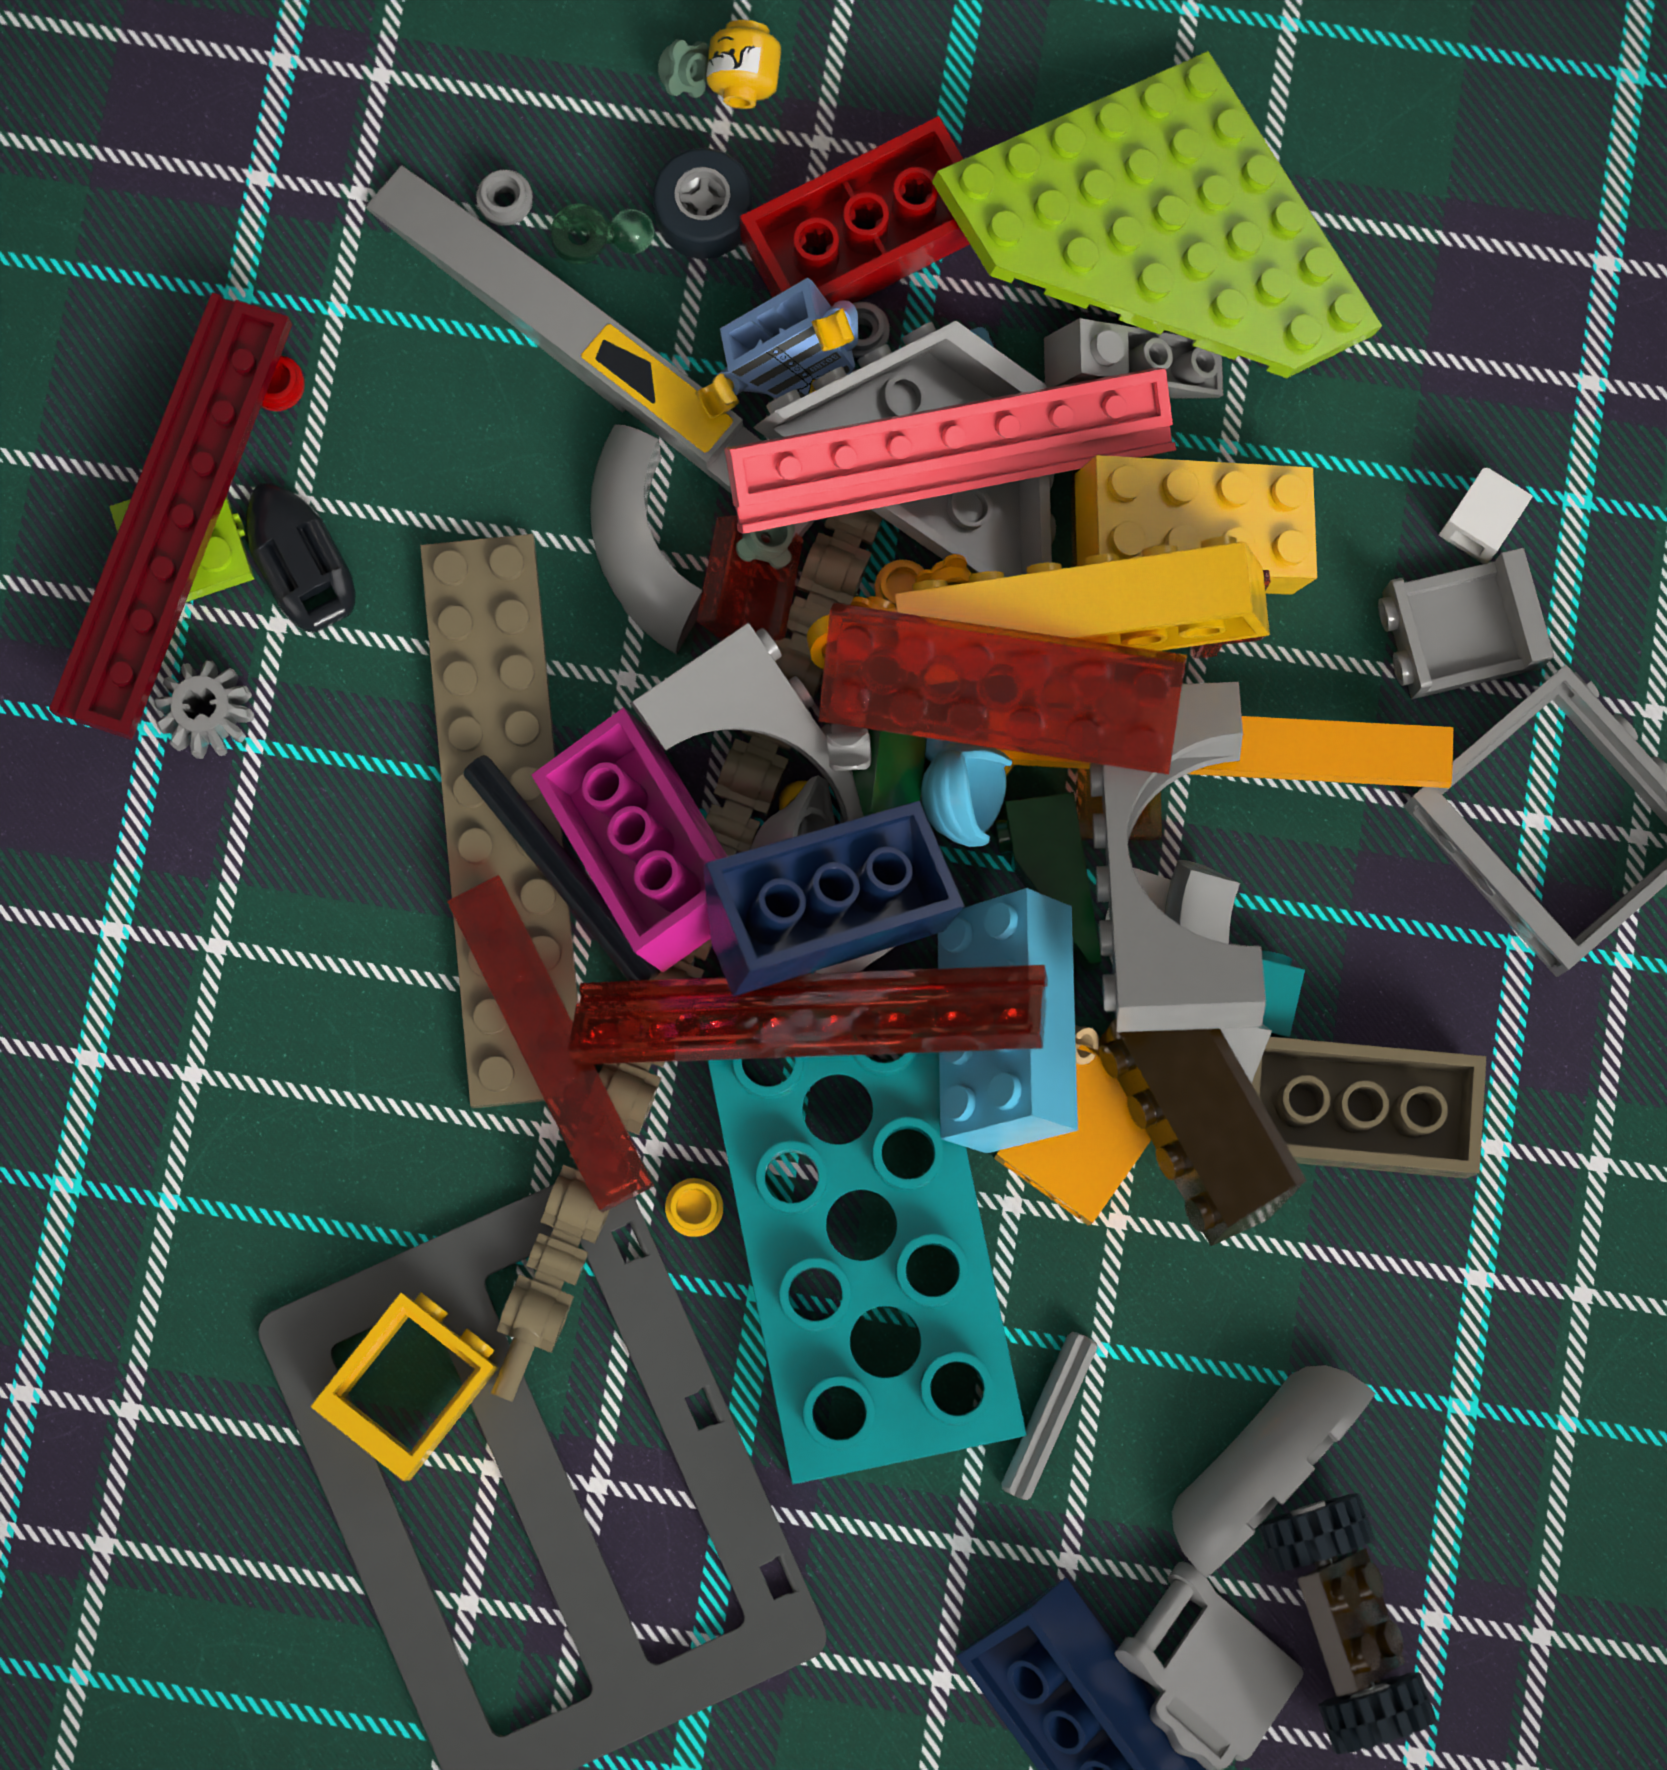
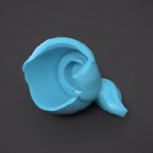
(963, 789)

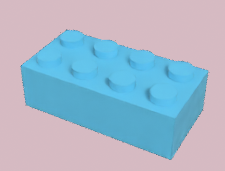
(1020, 1094)

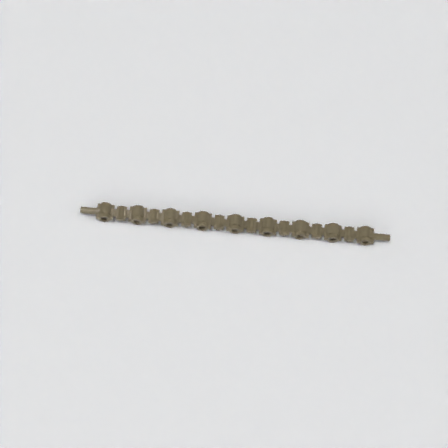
(748, 784)

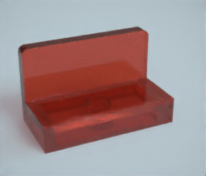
(746, 591)

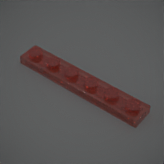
(543, 1032)

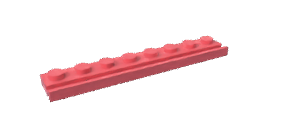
(948, 449)

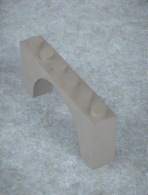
(745, 690)
(1160, 969)

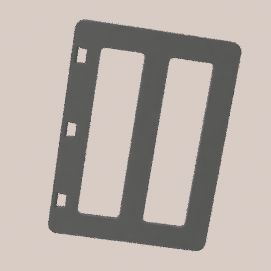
(628, 1690)

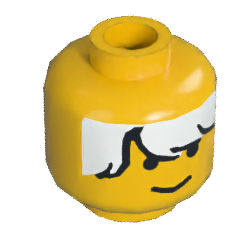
(743, 63)

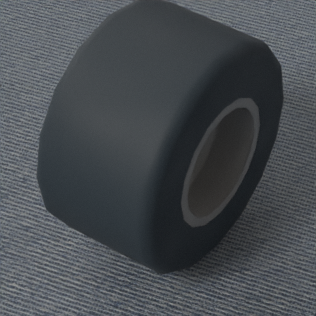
(701, 181)

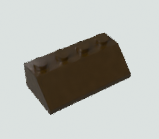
(1204, 1125)

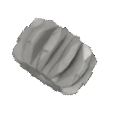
(199, 729)

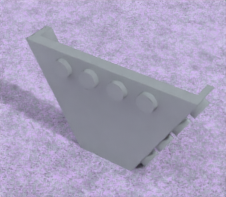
(990, 526)

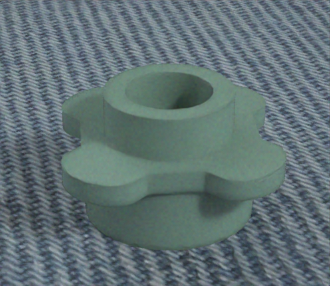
(684, 68)
(774, 552)

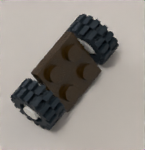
(1350, 1624)

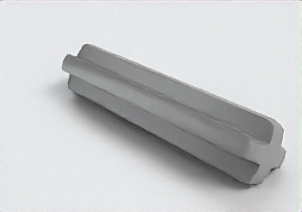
(1049, 1415)

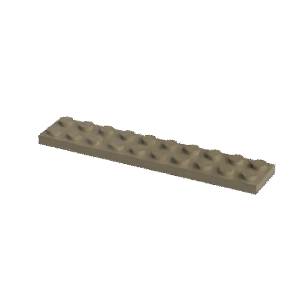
(497, 705)

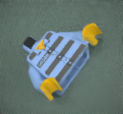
(783, 347)

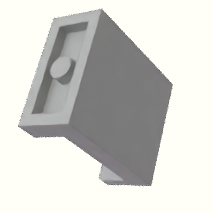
(1466, 626)

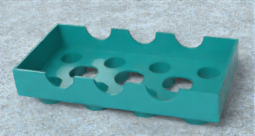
(793, 1238)

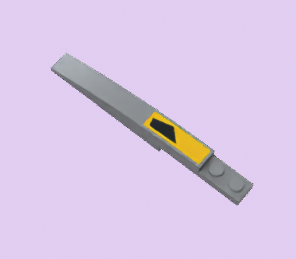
(562, 323)

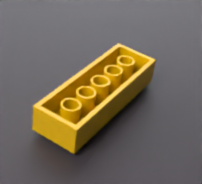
(1137, 602)

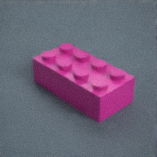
(635, 835)

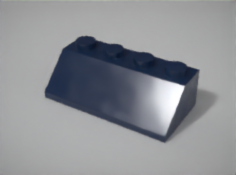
(828, 897)
(1065, 1691)

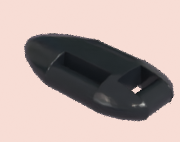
(297, 557)

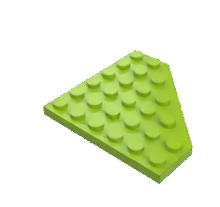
(1168, 218)

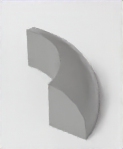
(634, 566)
(1204, 904)
(1266, 1463)

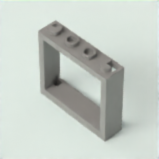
(1501, 888)

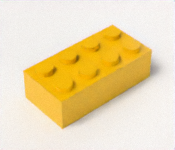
(1156, 502)

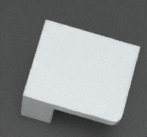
(1485, 515)

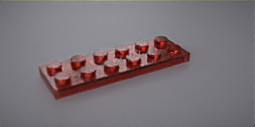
(1002, 688)

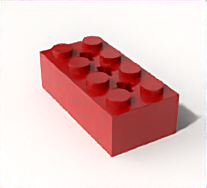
(860, 190)

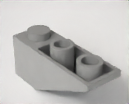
(1103, 349)

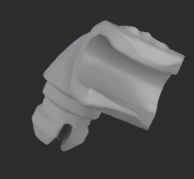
(848, 748)

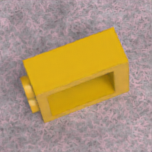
(365, 1431)

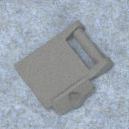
(1219, 1681)

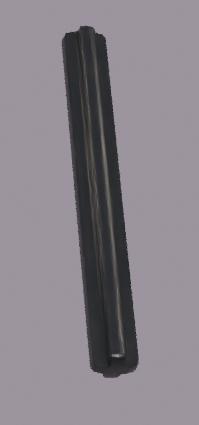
(556, 866)

